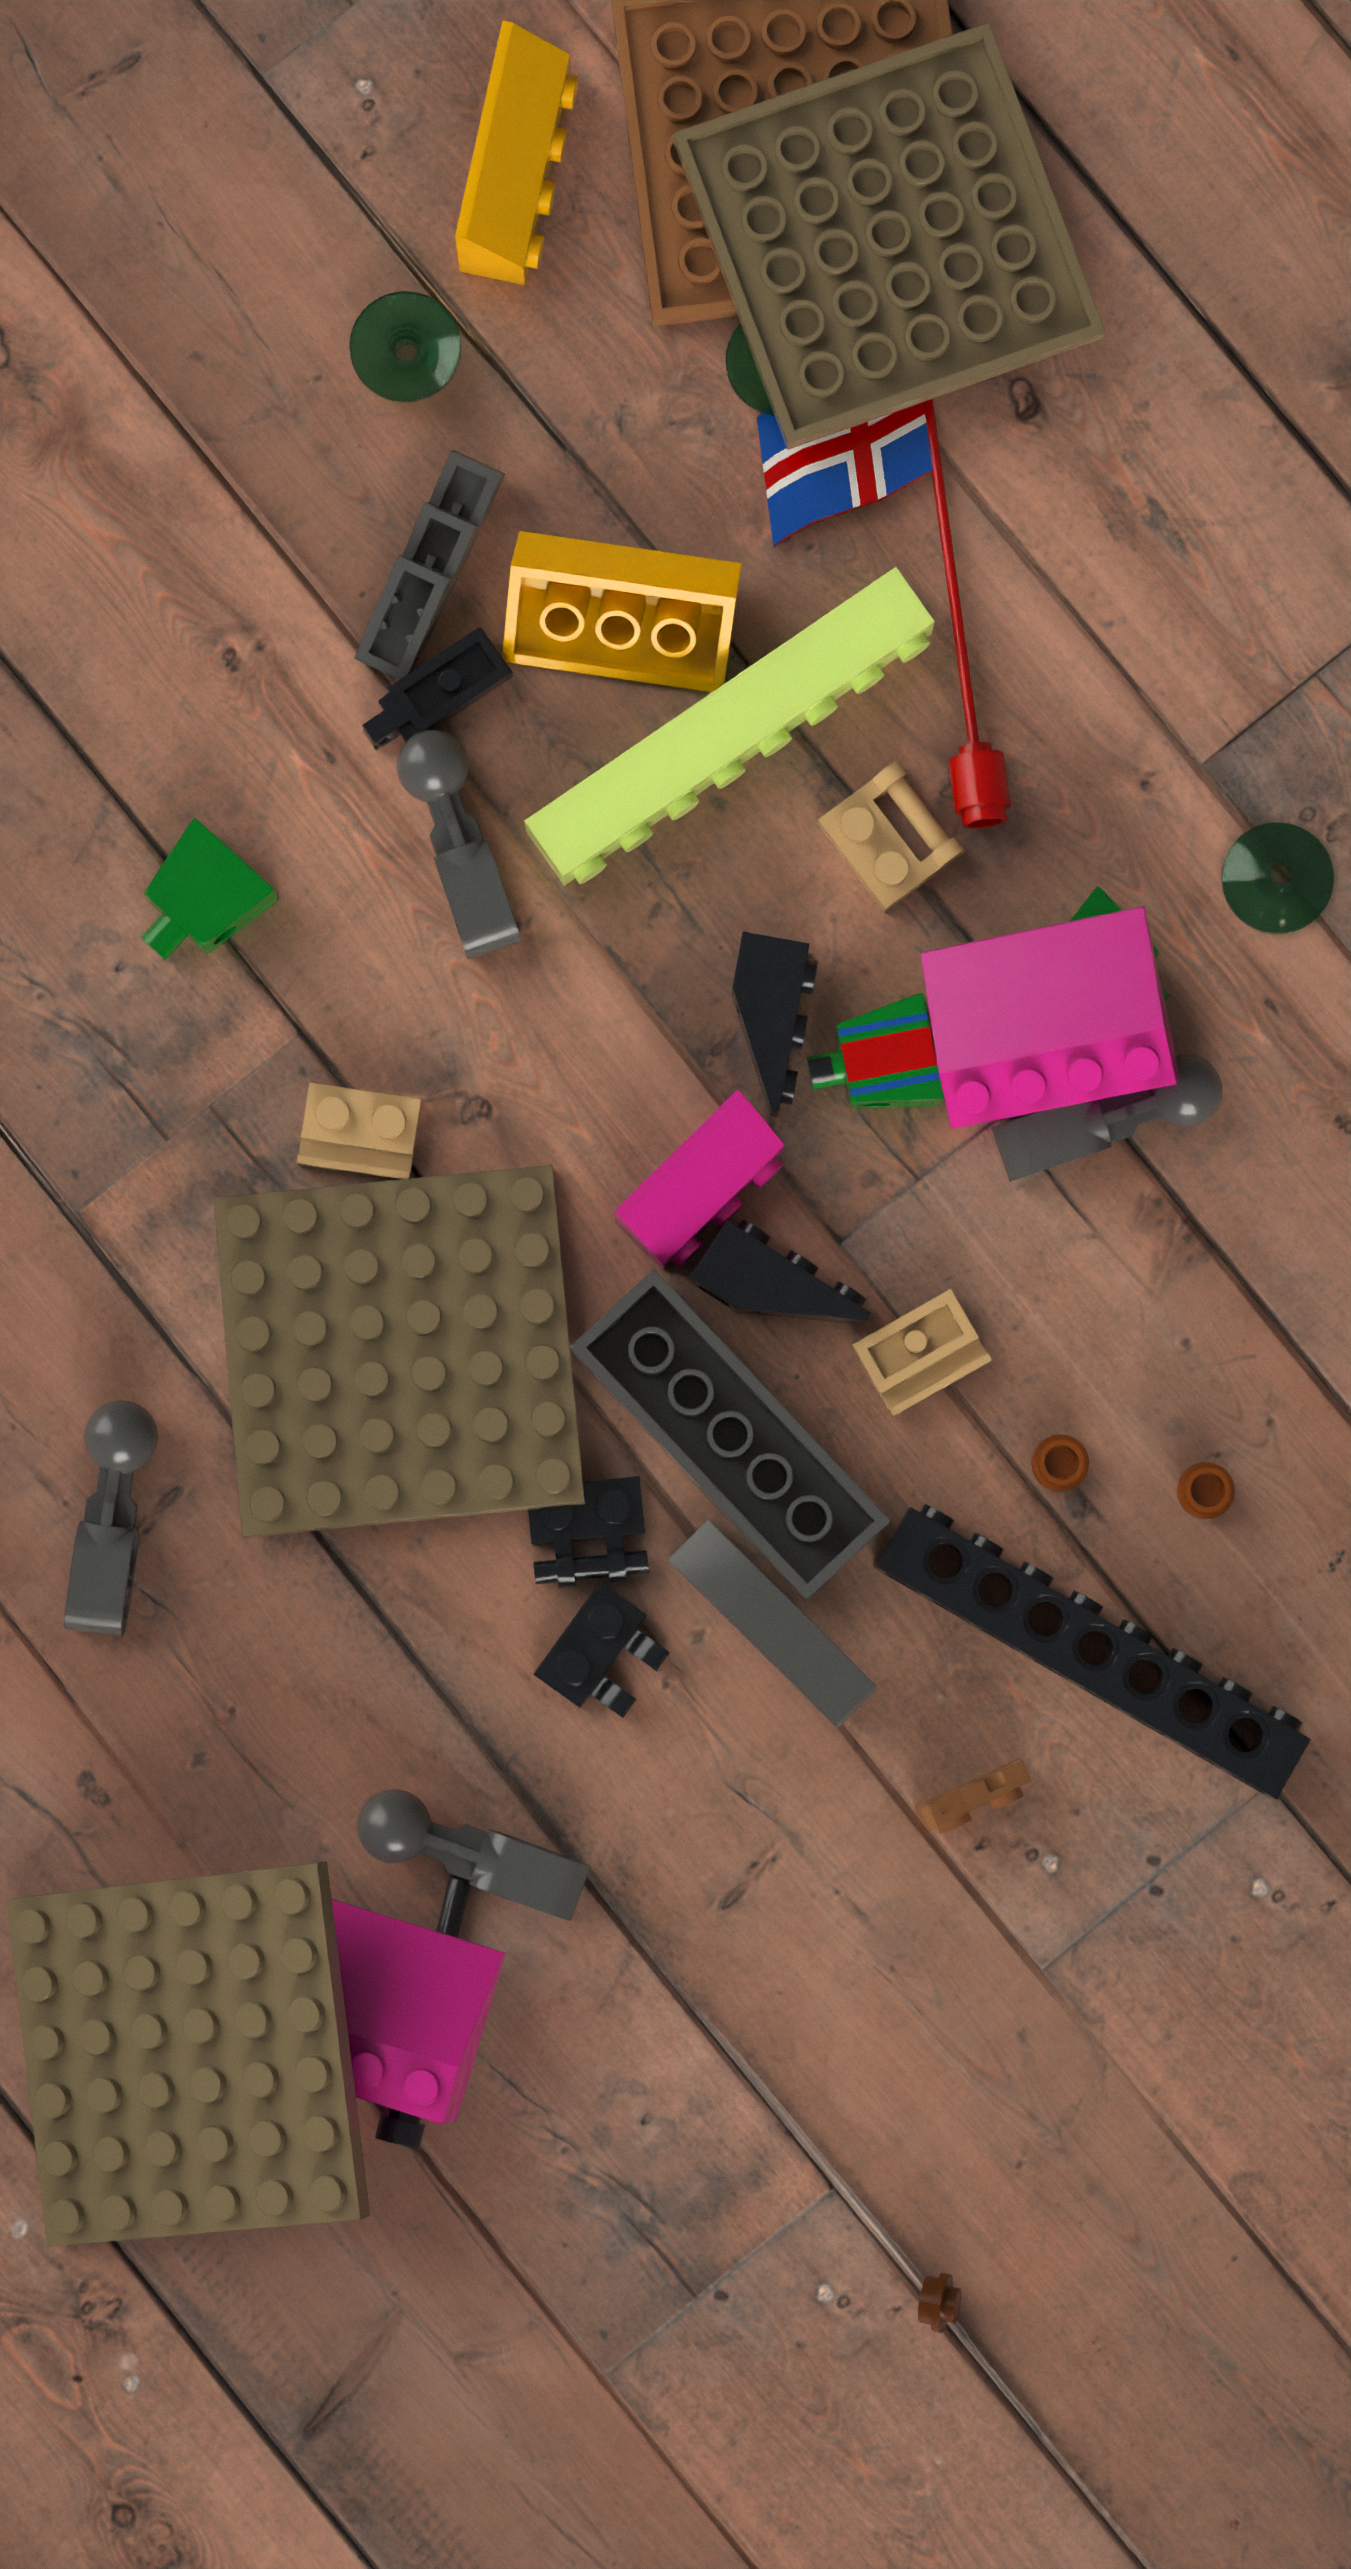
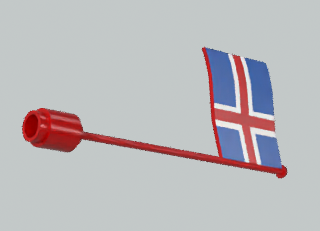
(857, 471)

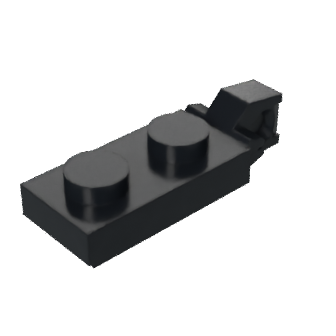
(438, 689)

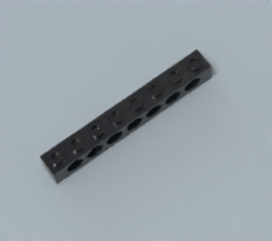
(1261, 1767)

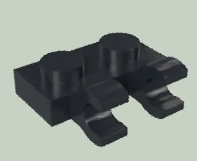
(591, 1646)

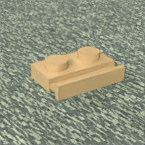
(359, 1132)
(921, 1353)

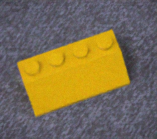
(514, 157)
(620, 611)

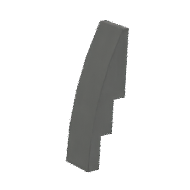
(429, 565)
(772, 1624)

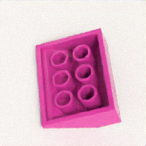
(1049, 1017)
(412, 2010)

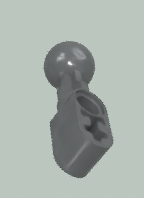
(434, 771)
(1088, 1127)
(105, 1548)
(399, 1827)

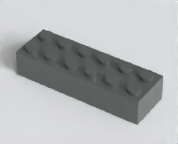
(729, 1435)

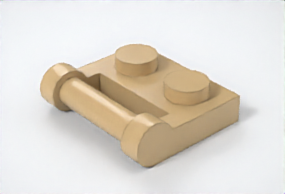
(875, 847)

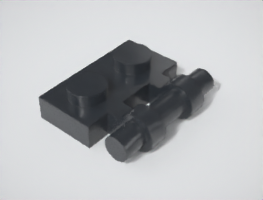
(609, 1512)

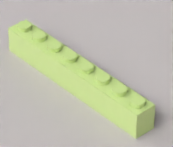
(731, 727)

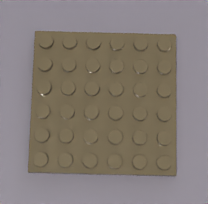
(888, 235)
(398, 1351)
(188, 2056)

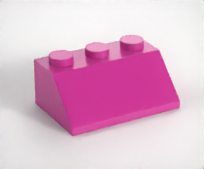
(701, 1182)

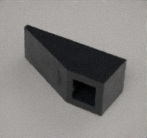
(767, 998)
(760, 1281)

